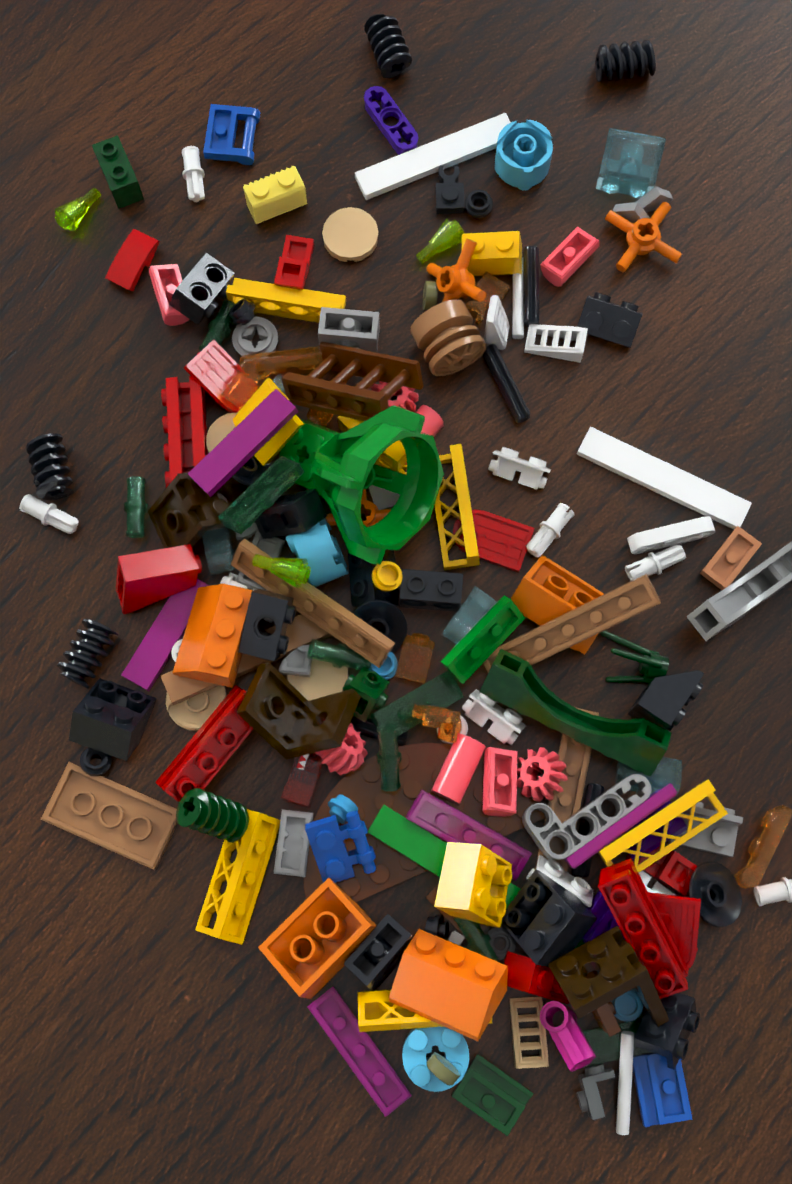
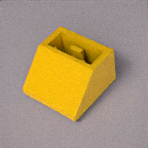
(473, 884)

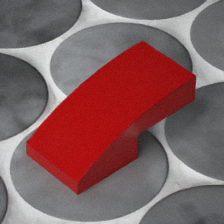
(131, 258)
(295, 262)
(670, 870)

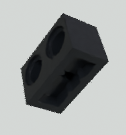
(205, 283)
(291, 514)
(431, 590)

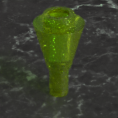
(71, 214)
(446, 237)
(292, 570)

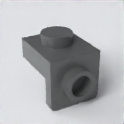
(589, 1096)

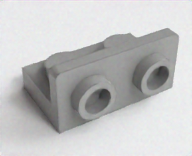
(716, 838)

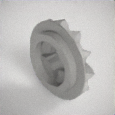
(266, 332)

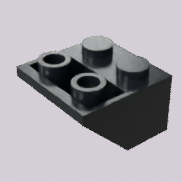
(664, 698)
(111, 719)
(546, 919)

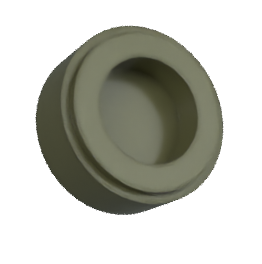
(429, 294)
(442, 1069)

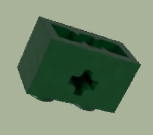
(118, 171)

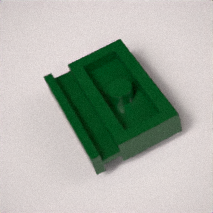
(492, 1094)

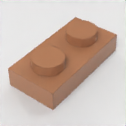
(731, 558)

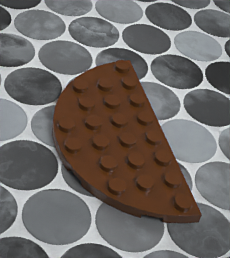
(417, 771)

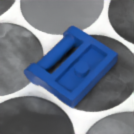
(222, 133)

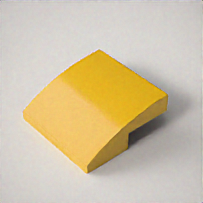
(282, 437)

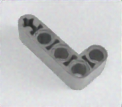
(591, 812)

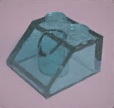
(630, 163)

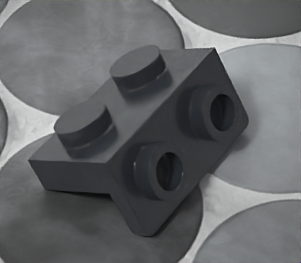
(610, 320)
(361, 581)
(671, 1037)

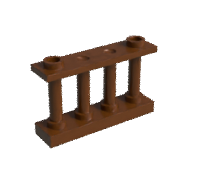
(348, 400)

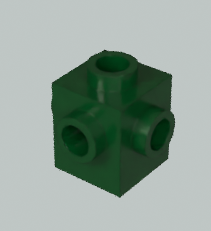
(372, 692)

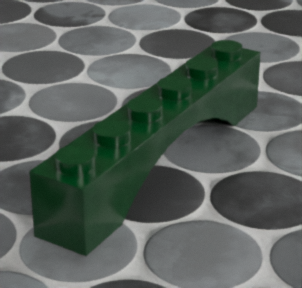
(631, 742)

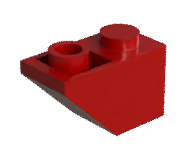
(532, 978)

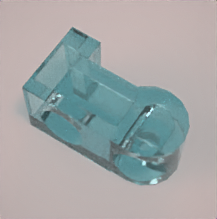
(218, 550)
(468, 615)

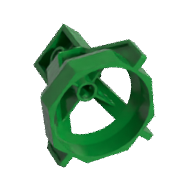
(345, 466)

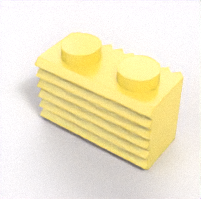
(275, 194)

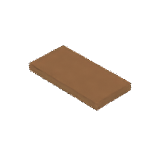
(111, 816)

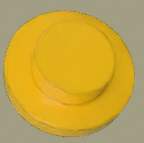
(387, 576)

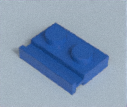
(660, 1090)

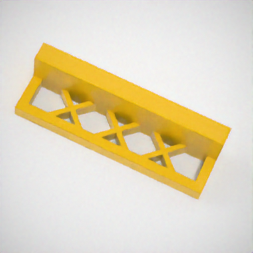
(284, 301)
(465, 516)
(662, 818)
(243, 880)
(379, 1014)

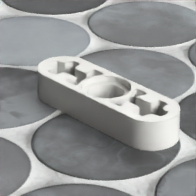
(671, 535)

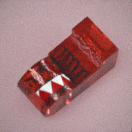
(303, 780)

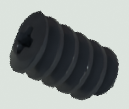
(387, 44)
(625, 59)
(47, 467)
(86, 652)

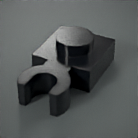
(449, 193)

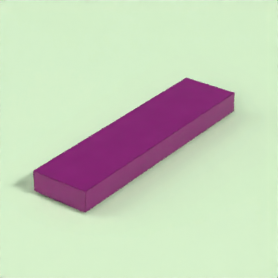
(243, 442)
(158, 643)
(621, 826)
(458, 827)
(359, 1051)

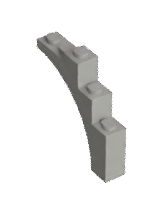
(743, 595)

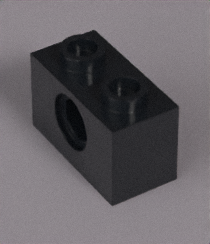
(254, 638)
(379, 953)

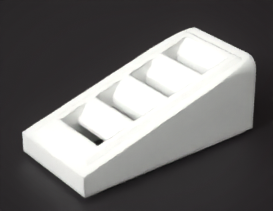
(496, 324)
(560, 352)

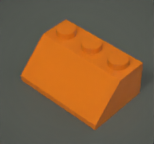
(551, 592)
(214, 635)
(317, 939)
(449, 984)

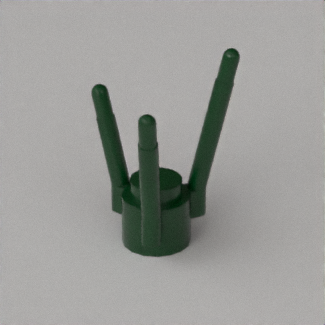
(650, 664)

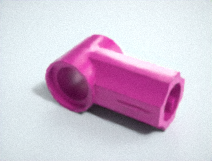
(568, 1036)

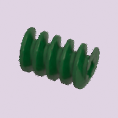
(212, 815)

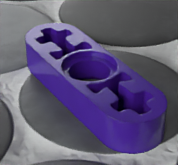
(390, 108)

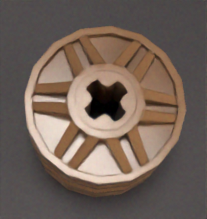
(448, 337)

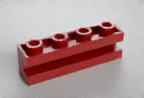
(184, 425)
(207, 748)
(643, 927)

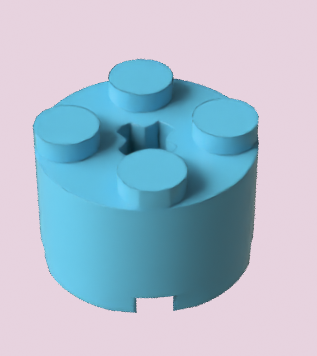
(523, 154)
(321, 553)
(420, 1041)

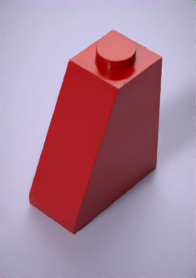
(155, 576)

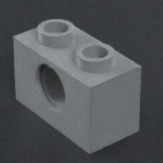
(349, 328)

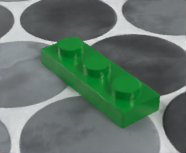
(483, 639)

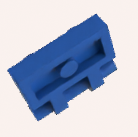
(331, 851)

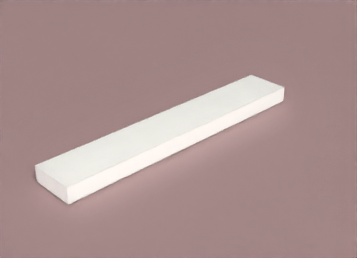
(429, 157)
(664, 478)

